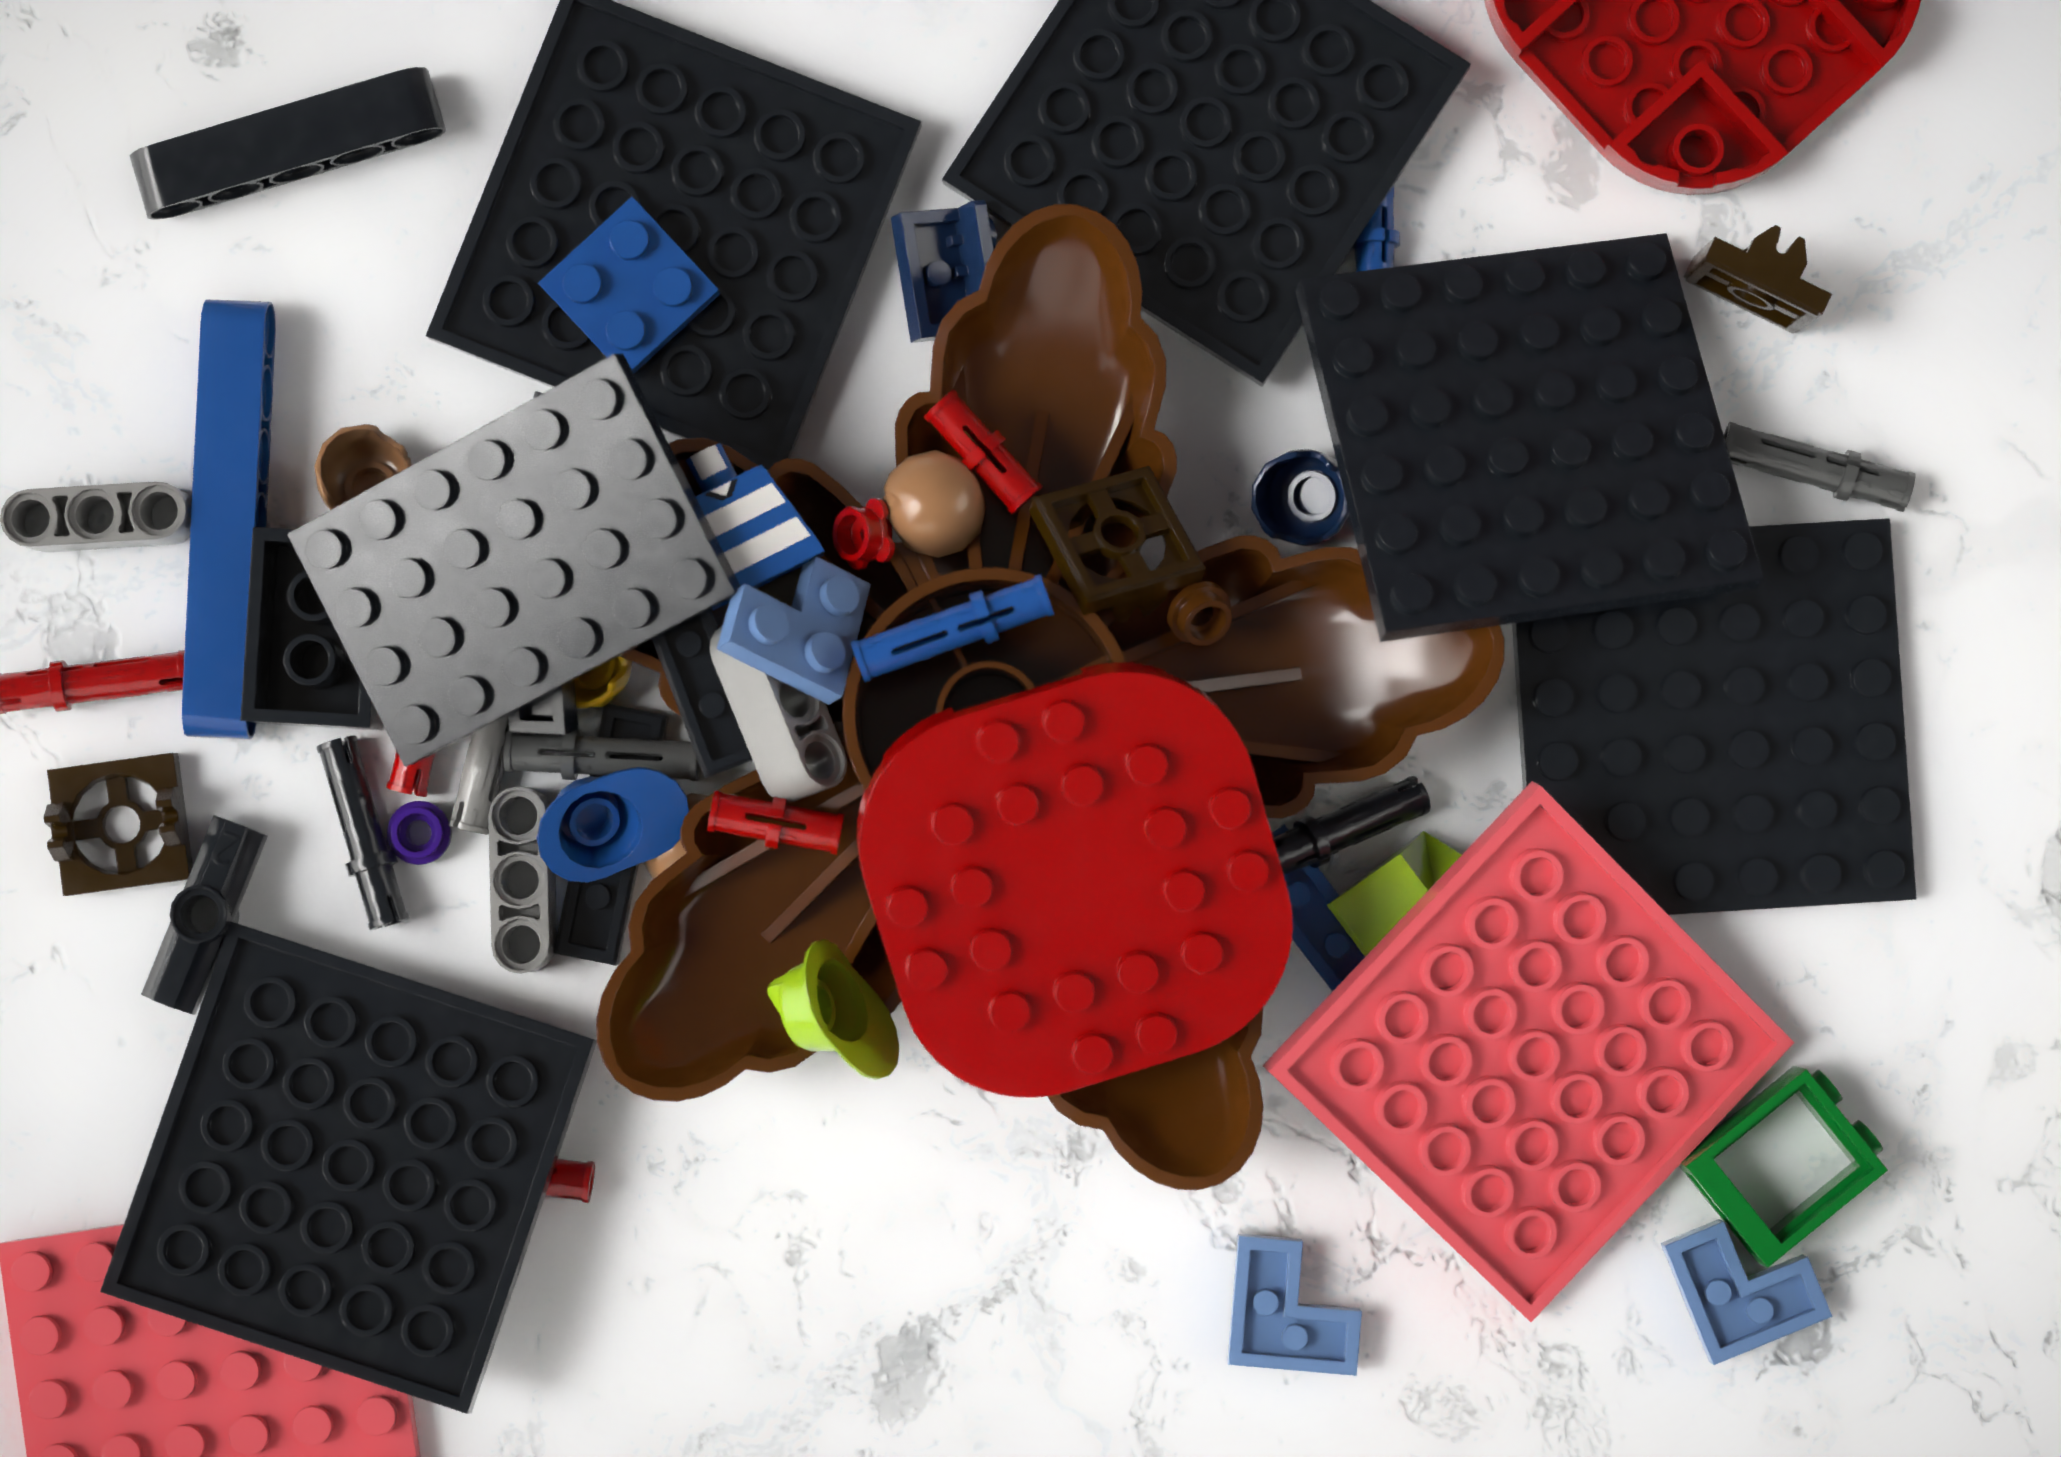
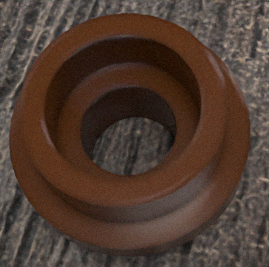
(1200, 614)

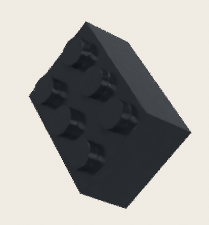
(292, 652)

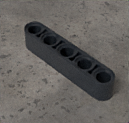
(287, 143)

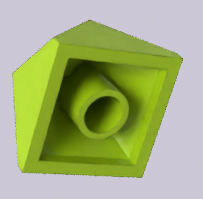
(1391, 889)

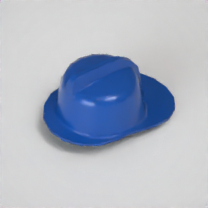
(611, 823)

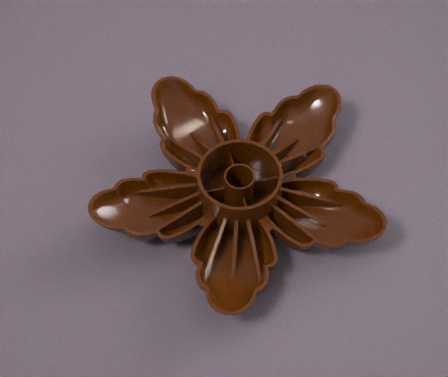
(1076, 388)

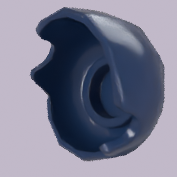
(1300, 497)

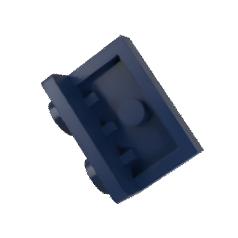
(940, 261)

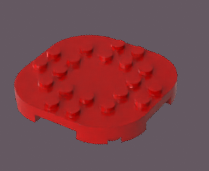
(1699, 88)
(1075, 881)

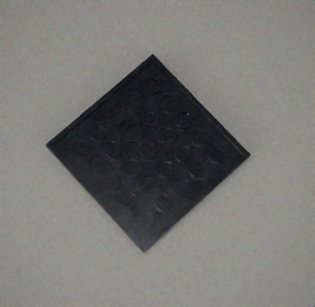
(1218, 143)
(741, 165)
(1526, 436)
(1736, 735)
(349, 1167)

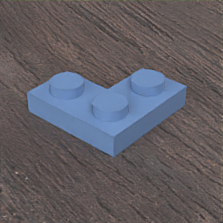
(801, 643)
(1737, 1310)
(1272, 1326)

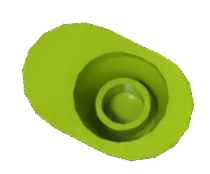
(836, 1010)

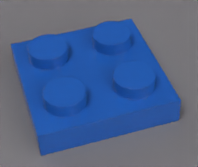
(629, 286)

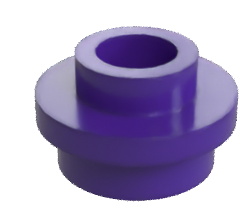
(399, 832)

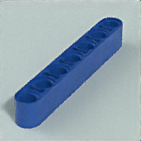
(225, 507)

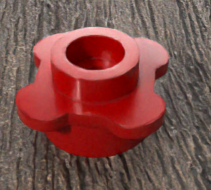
(864, 534)

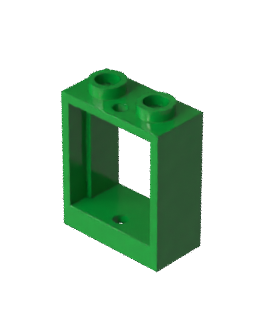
(1854, 1140)

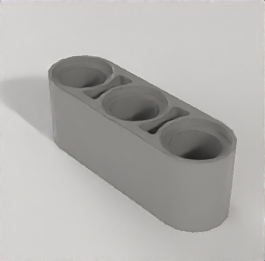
(71, 508)
(783, 729)
(507, 909)

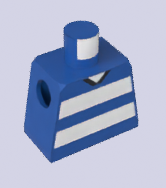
(751, 520)

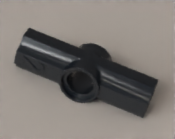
(186, 954)

